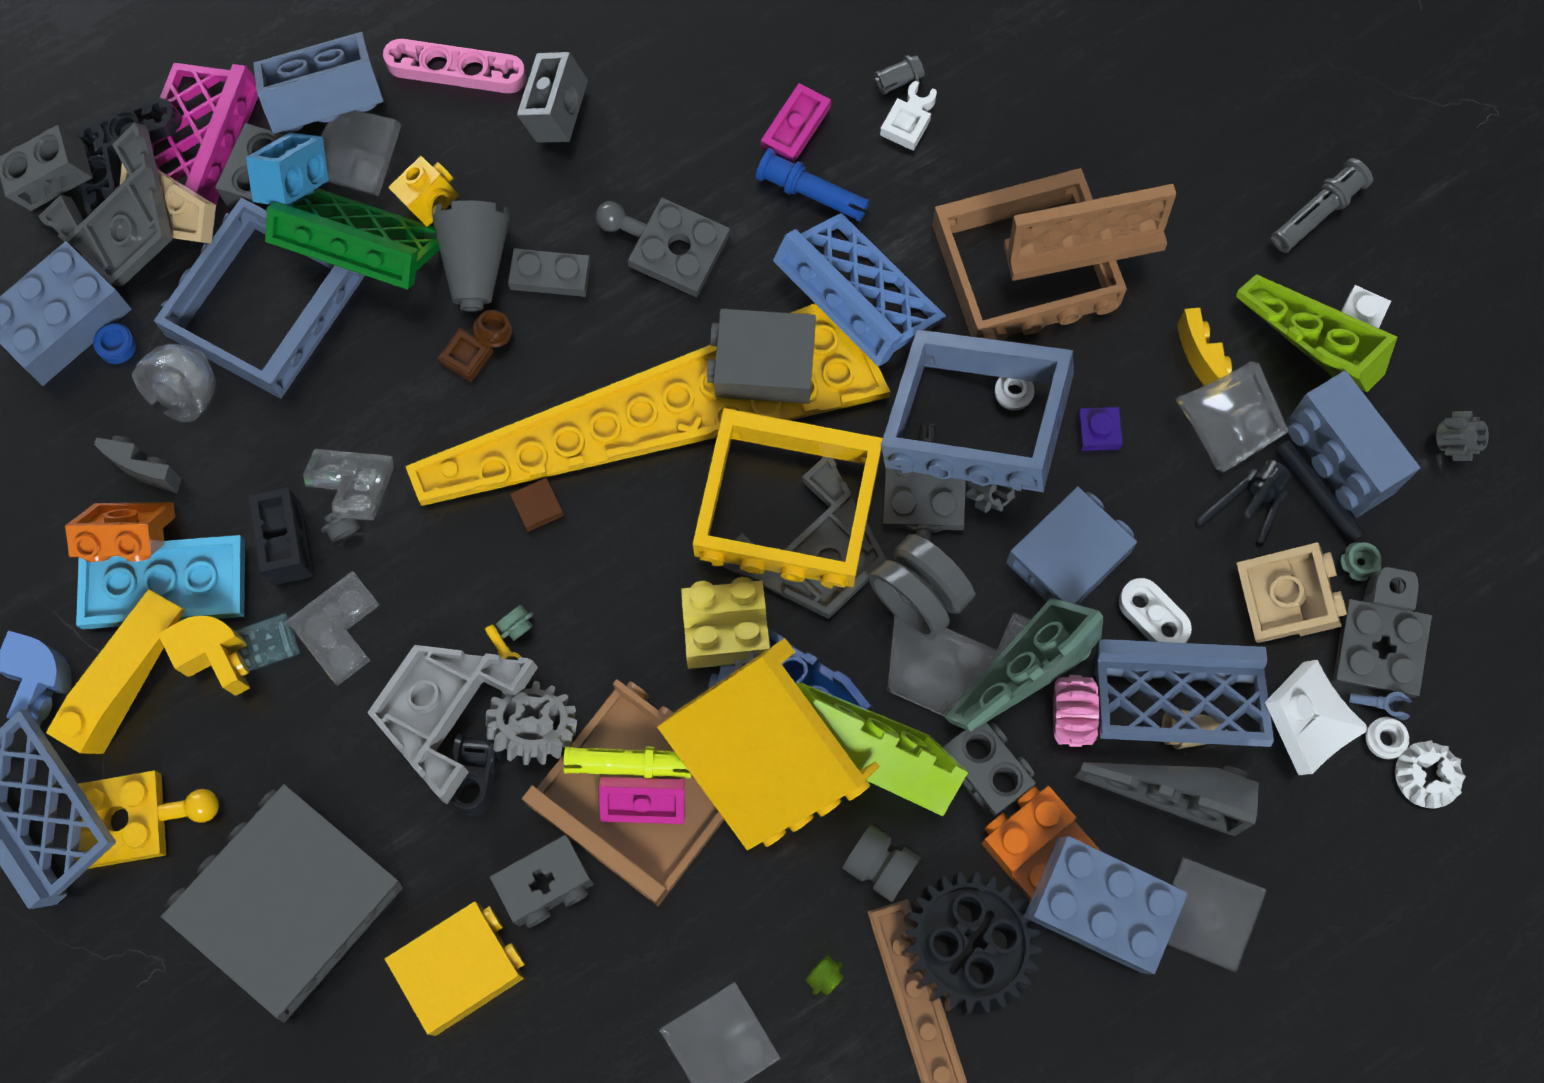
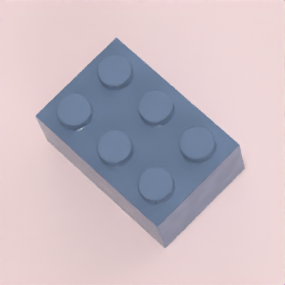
(317, 83)
(56, 312)
(1350, 444)
(1106, 905)

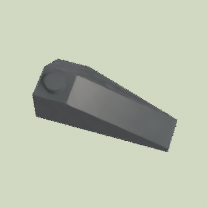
(1201, 794)

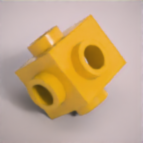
(423, 188)

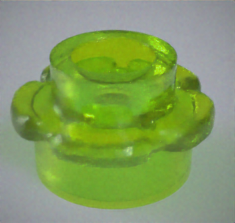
(825, 976)

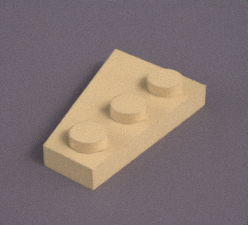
(188, 213)

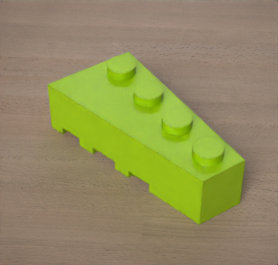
(907, 758)

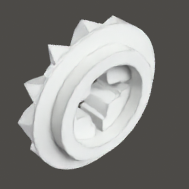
(1411, 776)

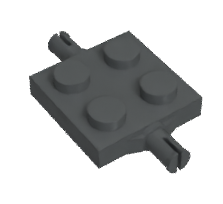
(922, 501)

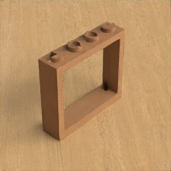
(1005, 204)

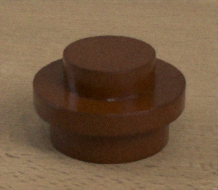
(492, 329)

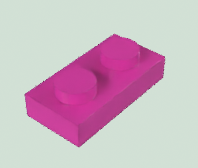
(796, 123)
(642, 800)

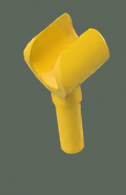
(500, 645)

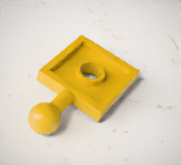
(143, 800)

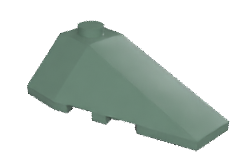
(1042, 652)

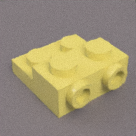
(724, 622)

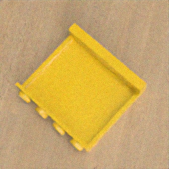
(763, 751)

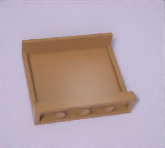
(642, 854)

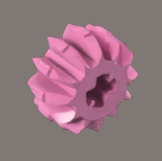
(1075, 711)

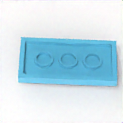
(196, 574)

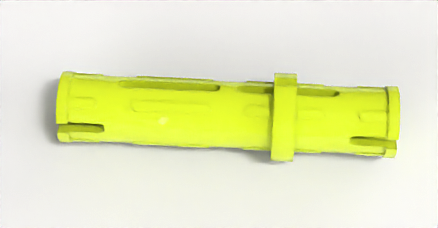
(624, 762)

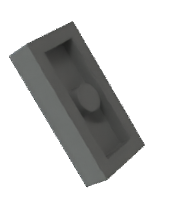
(549, 272)

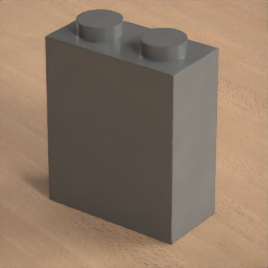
(762, 356)

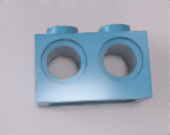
(287, 169)

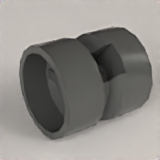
(881, 862)

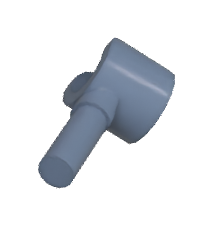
(1382, 702)

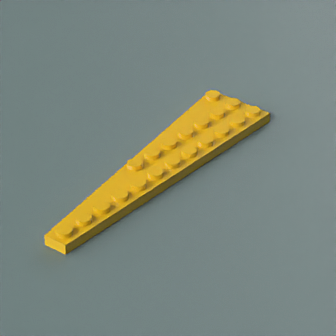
(638, 417)

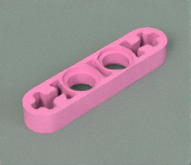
(453, 72)

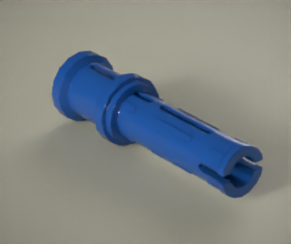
(795, 179)

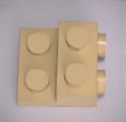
(1291, 593)

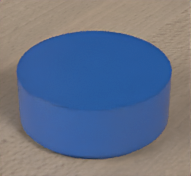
(115, 343)

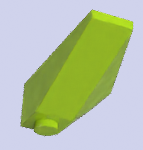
(1321, 332)

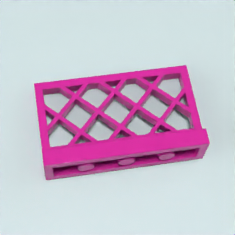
(217, 139)

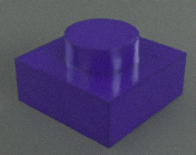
(1099, 429)

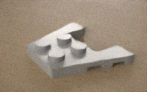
(428, 699)

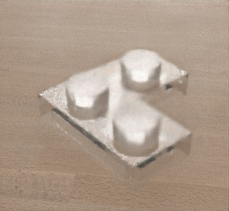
(356, 476)
(325, 624)

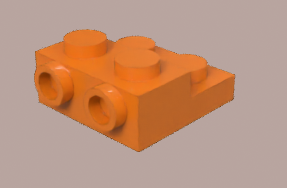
(119, 530)
(1028, 837)

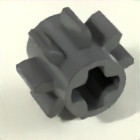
(1462, 436)
(990, 496)

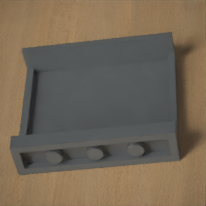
(281, 902)

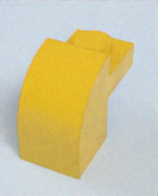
(205, 643)

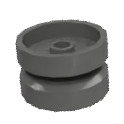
(921, 586)

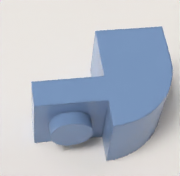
(38, 670)

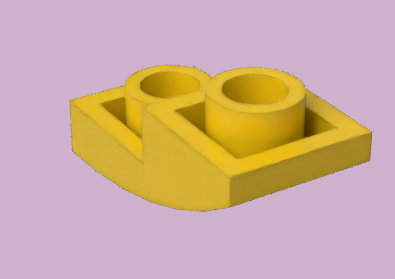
(1205, 358)

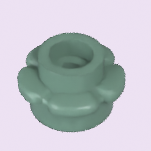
(1366, 552)
(515, 623)

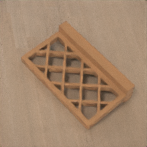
(1063, 245)

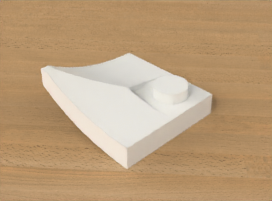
(1312, 717)

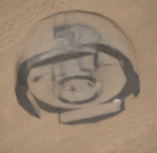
(177, 379)

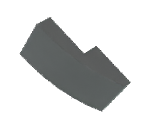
(135, 463)

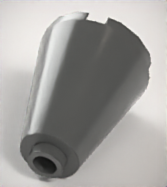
(471, 249)

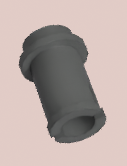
(899, 74)

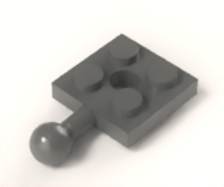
(666, 225)

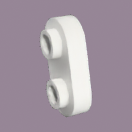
(1157, 613)

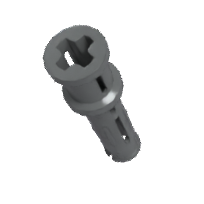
(1332, 195)

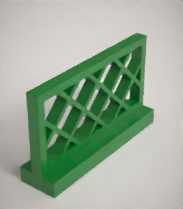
(345, 246)

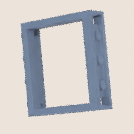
(205, 273)
(985, 358)

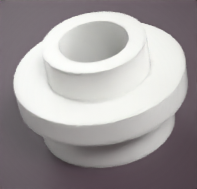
(1013, 401)
(1395, 729)

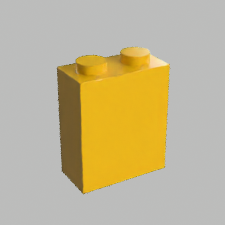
(456, 967)

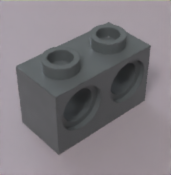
(44, 168)
(235, 178)
(981, 771)

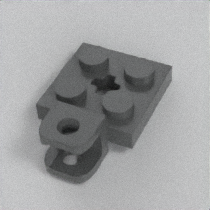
(1386, 616)

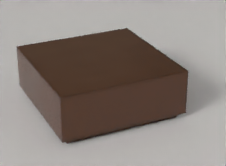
(465, 355)
(537, 504)

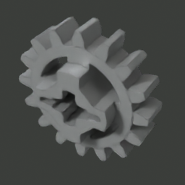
(531, 723)

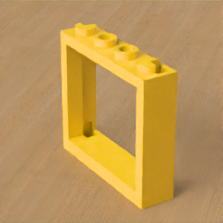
(799, 438)

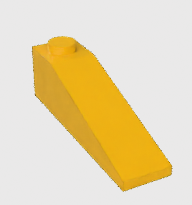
(114, 678)

